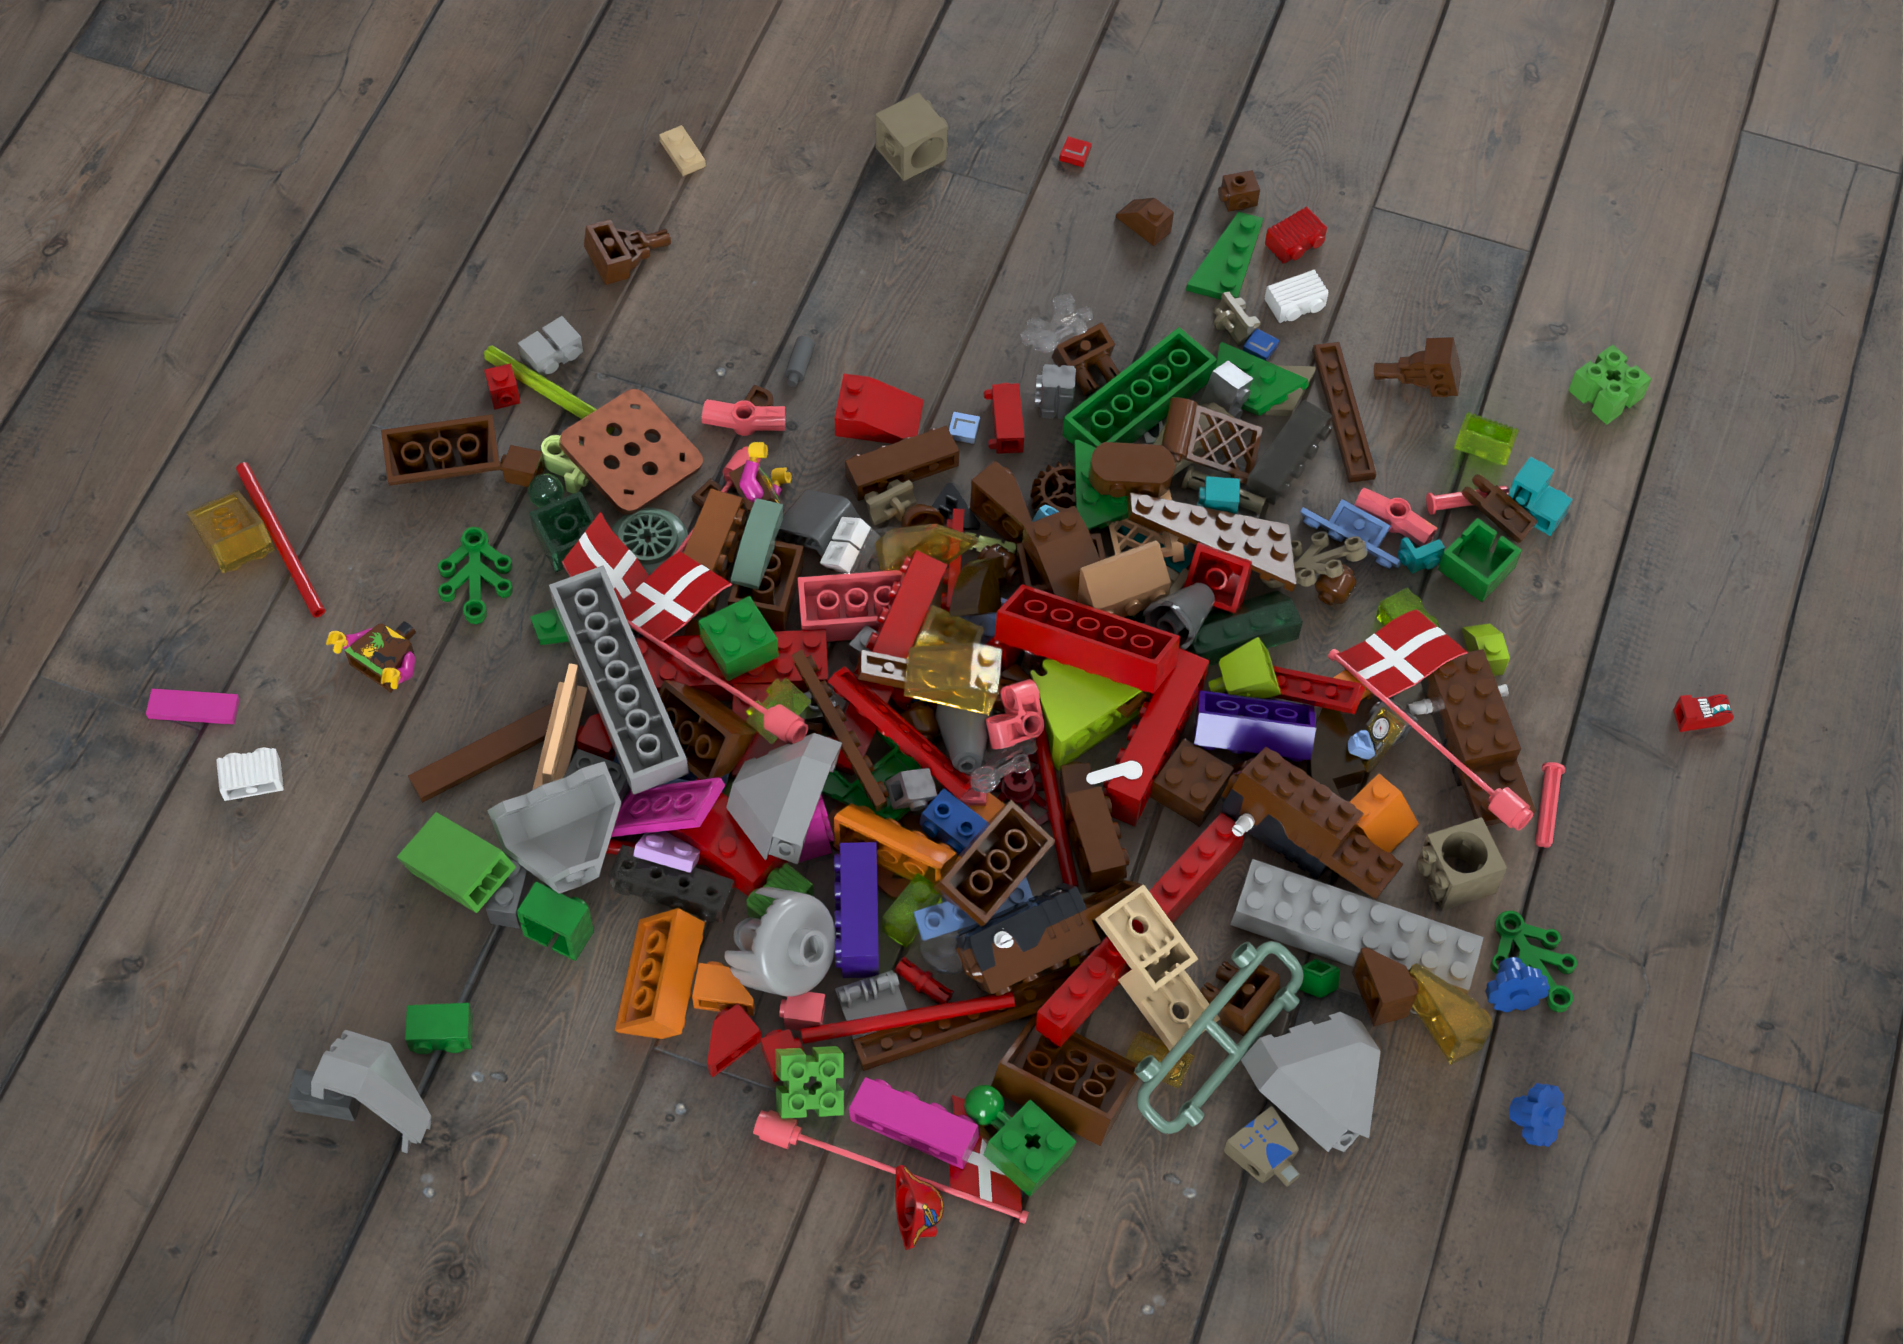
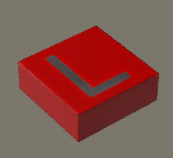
(1075, 151)

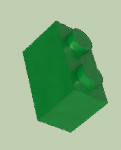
(439, 1027)

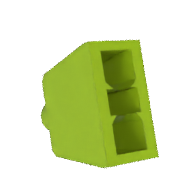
(1247, 672)

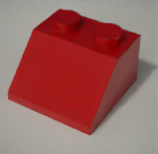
(1222, 573)

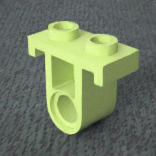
(562, 465)

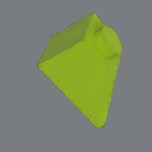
(1493, 643)

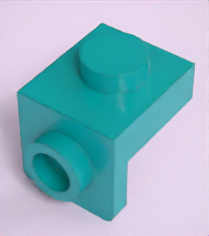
(1423, 557)

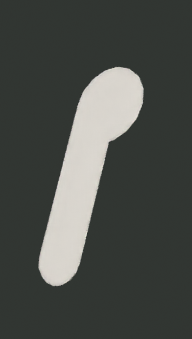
(1129, 769)

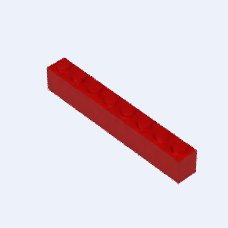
(895, 635)

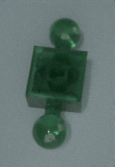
(558, 520)

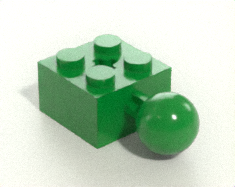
(1028, 1127)

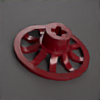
(1022, 787)

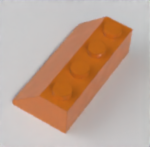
(897, 848)
(660, 975)

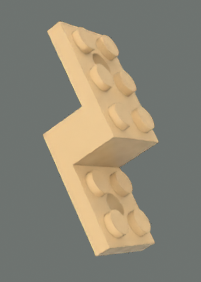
(1157, 964)

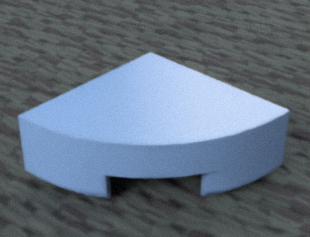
(1361, 745)

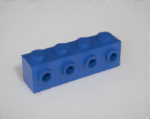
(952, 822)

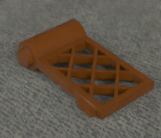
(1183, 426)

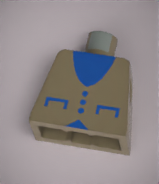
(1265, 1148)

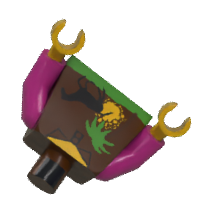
(754, 483)
(379, 653)

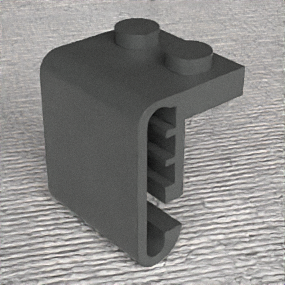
(815, 519)

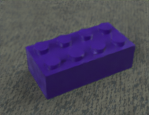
(1253, 724)
(856, 910)

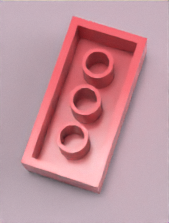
(844, 602)

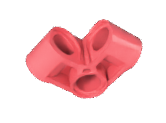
(1020, 703)

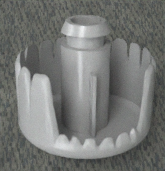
(787, 947)

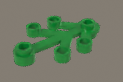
(474, 571)
(1533, 955)

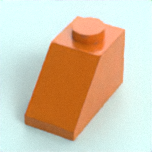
(719, 988)

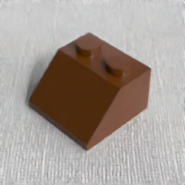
(1384, 986)

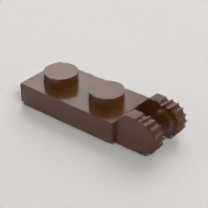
(1500, 508)

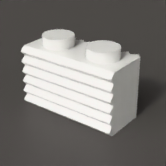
(1296, 296)
(249, 774)

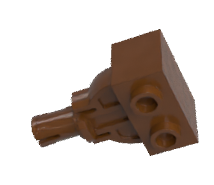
(619, 250)
(1432, 369)

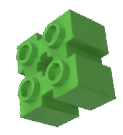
(1609, 384)
(794, 1070)

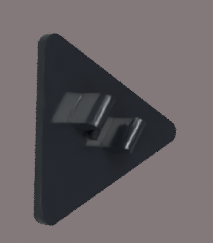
(951, 499)

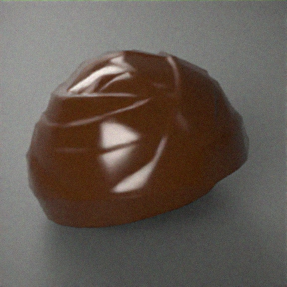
(922, 515)

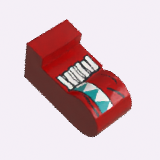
(1702, 712)

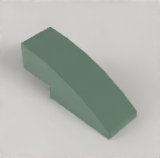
(757, 543)

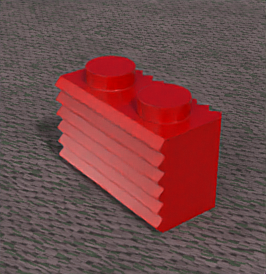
(1296, 235)

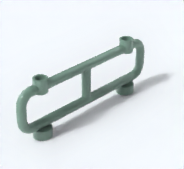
(1153, 1072)

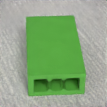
(456, 862)

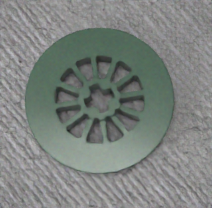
(659, 536)

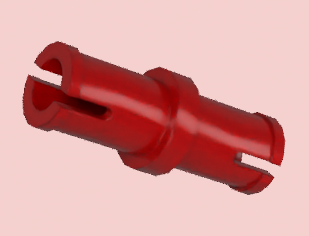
(923, 981)

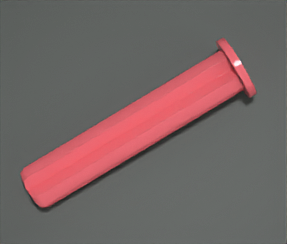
(1451, 500)
(1548, 804)

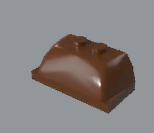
(440, 450)
(707, 730)
(994, 863)

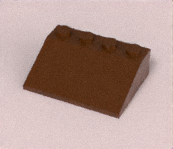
(1073, 1084)

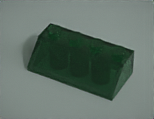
(1266, 616)

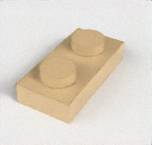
(682, 150)

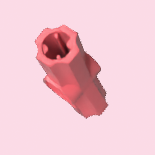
(757, 417)
(1406, 523)

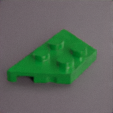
(1270, 382)
(1093, 507)

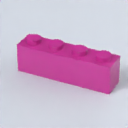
(914, 1122)

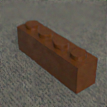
(905, 460)

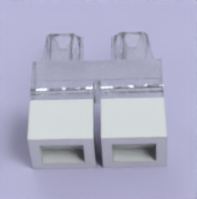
(851, 547)

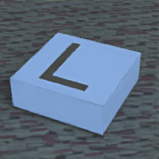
(964, 427)

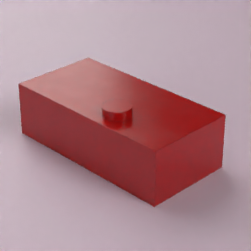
(728, 849)

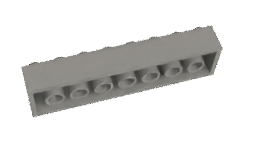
(619, 680)
(1341, 923)

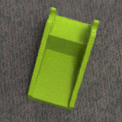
(1080, 709)

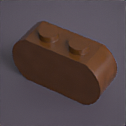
(1132, 468)

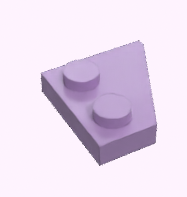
(667, 850)

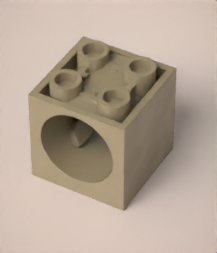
(911, 136)
(1468, 842)

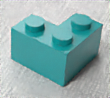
(1220, 494)
(1539, 499)

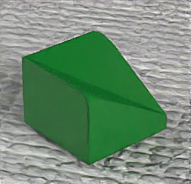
(1320, 978)

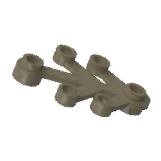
(1312, 562)

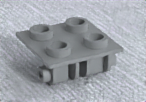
(871, 997)

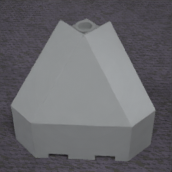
(780, 792)
(561, 827)
(1320, 1077)
(377, 1079)

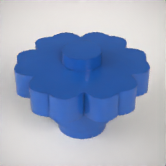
(1516, 986)
(1539, 1114)

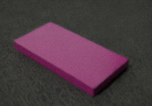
(667, 807)

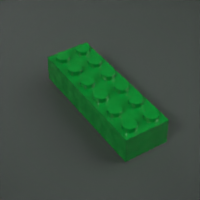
(1142, 392)

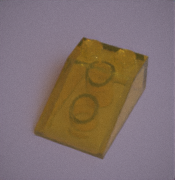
(231, 531)
(931, 539)
(955, 675)
(1450, 1016)

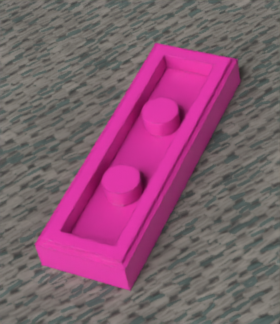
(193, 706)

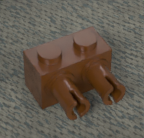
(1085, 350)
(1248, 1001)

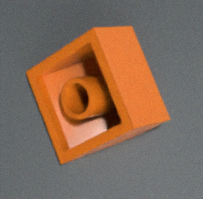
(1386, 814)

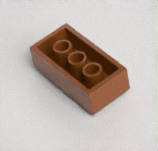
(717, 537)

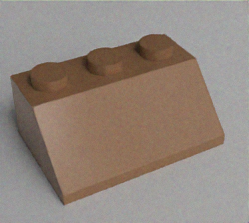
(1125, 581)

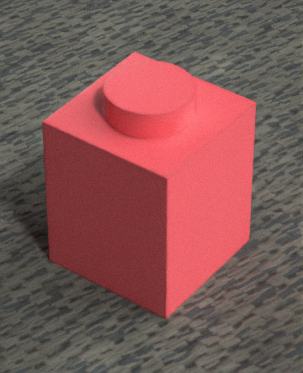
(803, 1011)

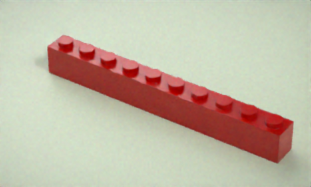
(1105, 965)

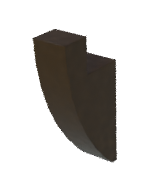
(978, 588)
(1330, 758)

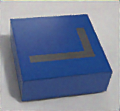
(1261, 345)

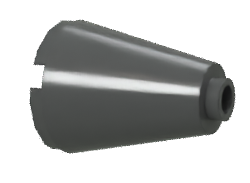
(1181, 612)
(963, 735)

